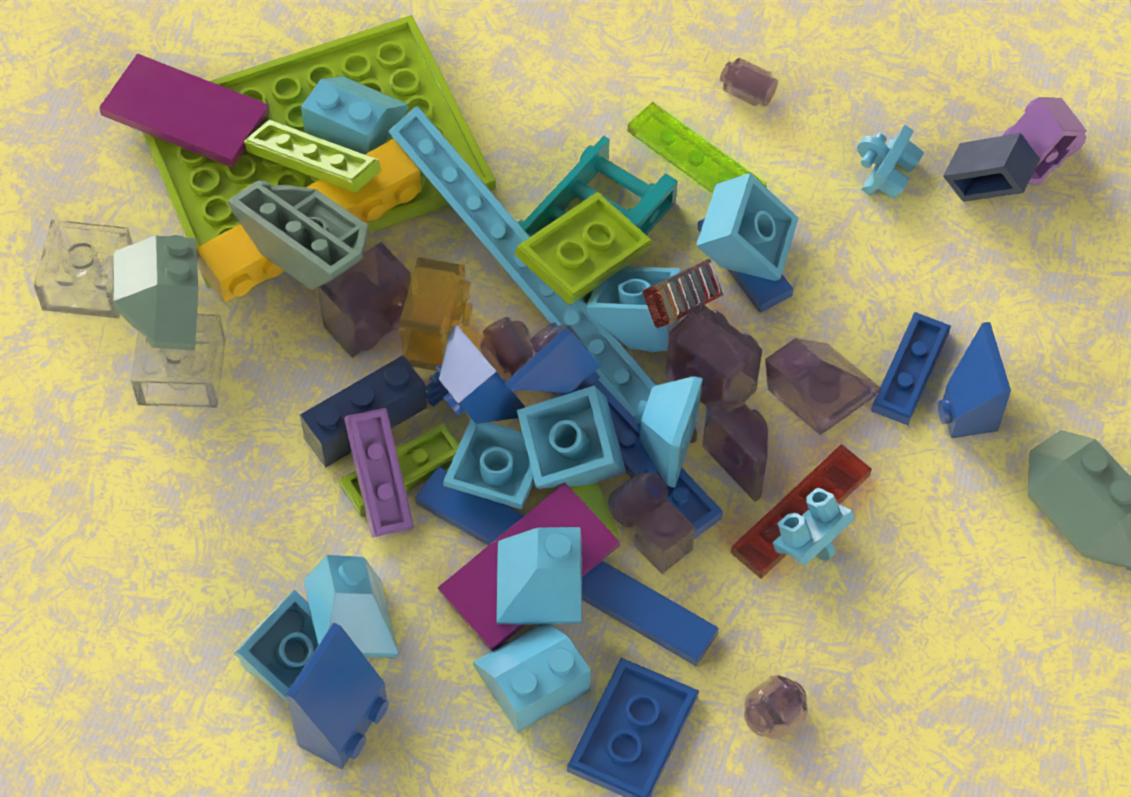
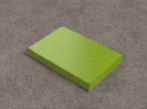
(583, 248)

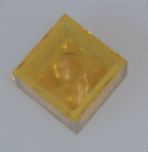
(433, 306)

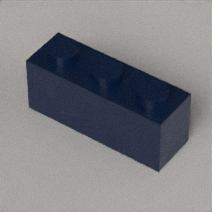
(390, 387)

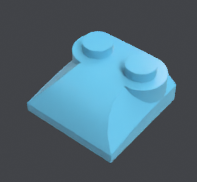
(492, 465)
(280, 644)

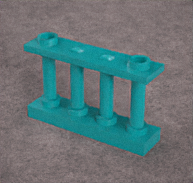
(653, 205)

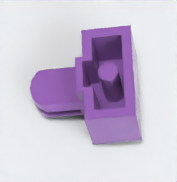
(1051, 132)

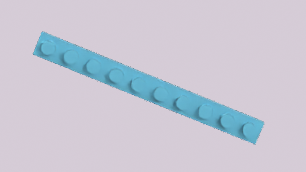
(501, 236)

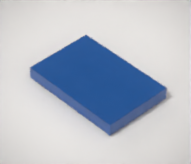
(633, 731)

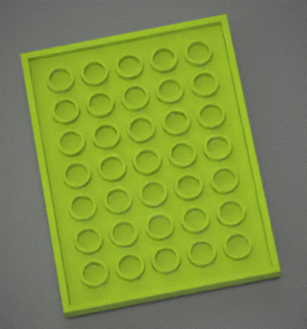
(384, 58)

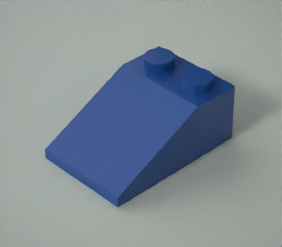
(336, 699)

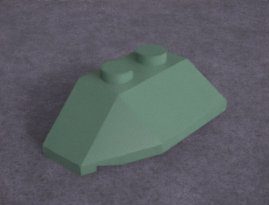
(300, 230)
(159, 290)
(1083, 496)

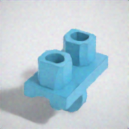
(897, 151)
(812, 532)

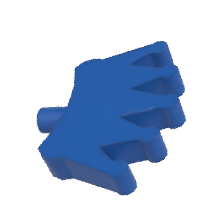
(435, 389)

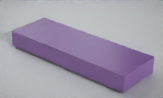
(378, 472)

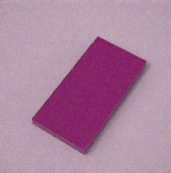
(184, 110)
(474, 586)

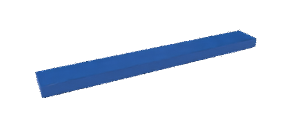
(602, 587)

